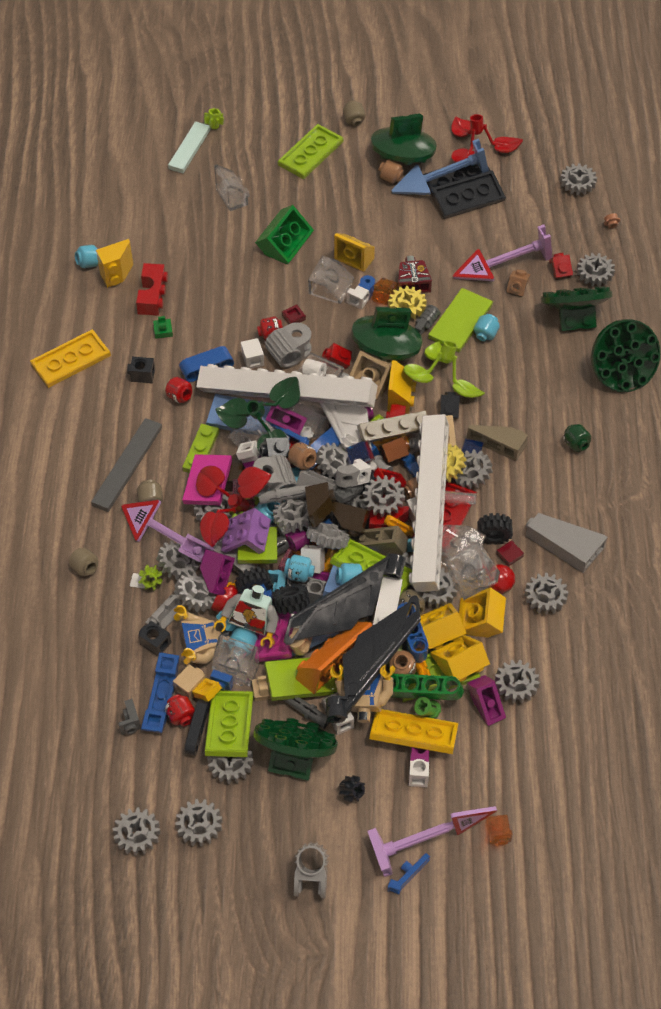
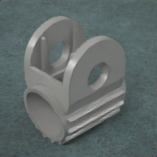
(289, 349)
(280, 470)
(303, 873)

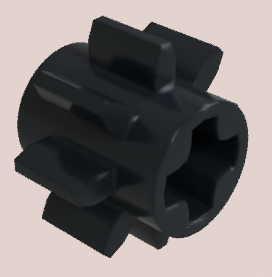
(351, 788)

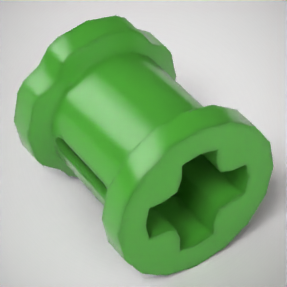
(426, 704)

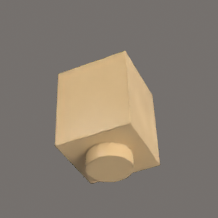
(188, 681)

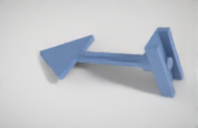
(416, 182)

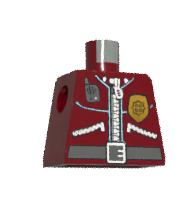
(414, 274)

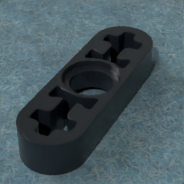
(197, 727)

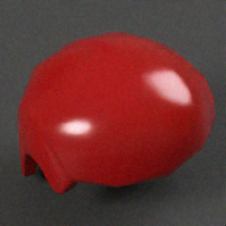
(506, 579)
(221, 600)

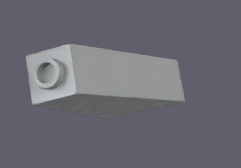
(567, 541)

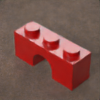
(150, 300)

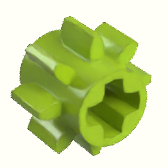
(214, 118)
(148, 582)

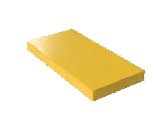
(70, 358)
(414, 731)

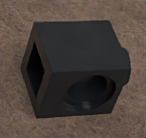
(141, 369)
(154, 645)

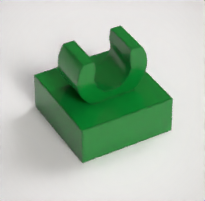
(162, 328)

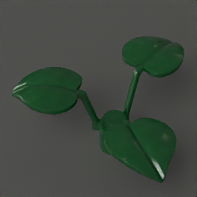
(235, 411)

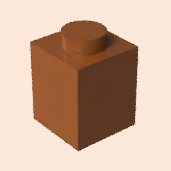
(394, 449)

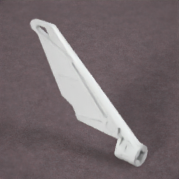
(341, 417)

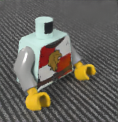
(251, 611)

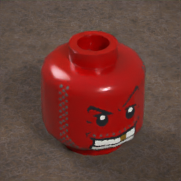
(268, 325)
(178, 390)
(179, 710)

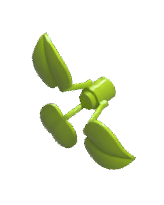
(446, 354)

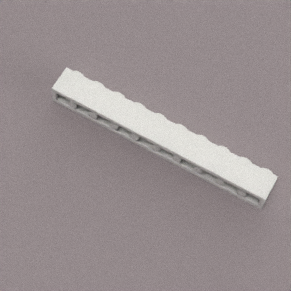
(312, 386)
(430, 504)

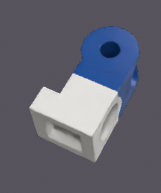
(362, 293)

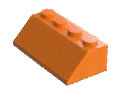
(316, 670)

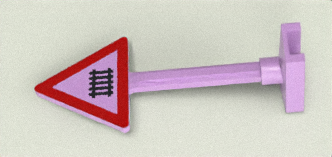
(479, 269)
(141, 515)
(460, 822)

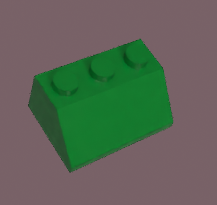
(284, 235)

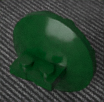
(404, 140)
(577, 306)
(387, 334)
(625, 355)
(294, 747)

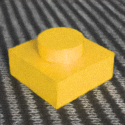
(207, 690)

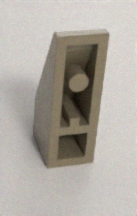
(500, 439)
(383, 540)

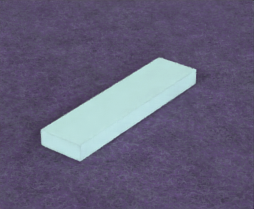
(189, 147)

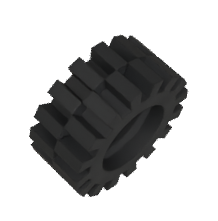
(496, 528)
(253, 577)
(290, 598)

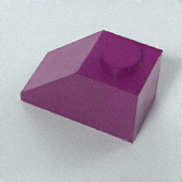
(286, 419)
(216, 570)
(486, 699)

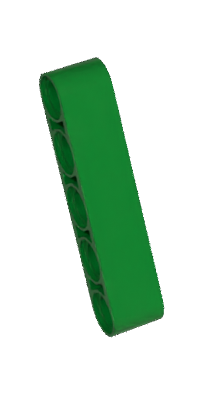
(423, 683)

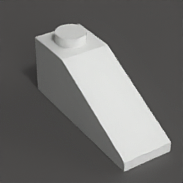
(388, 598)

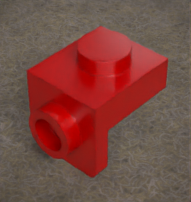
(561, 265)
(338, 355)

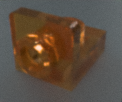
(383, 289)
(498, 830)

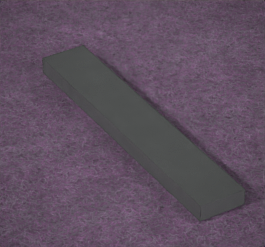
(126, 465)

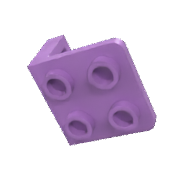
(247, 529)

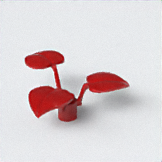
(475, 127)
(251, 482)

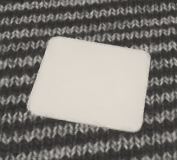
(135, 581)

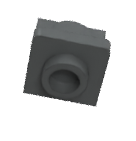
(131, 722)

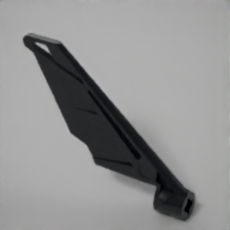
(345, 604)
(369, 654)

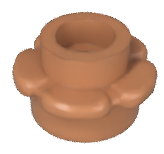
(611, 220)

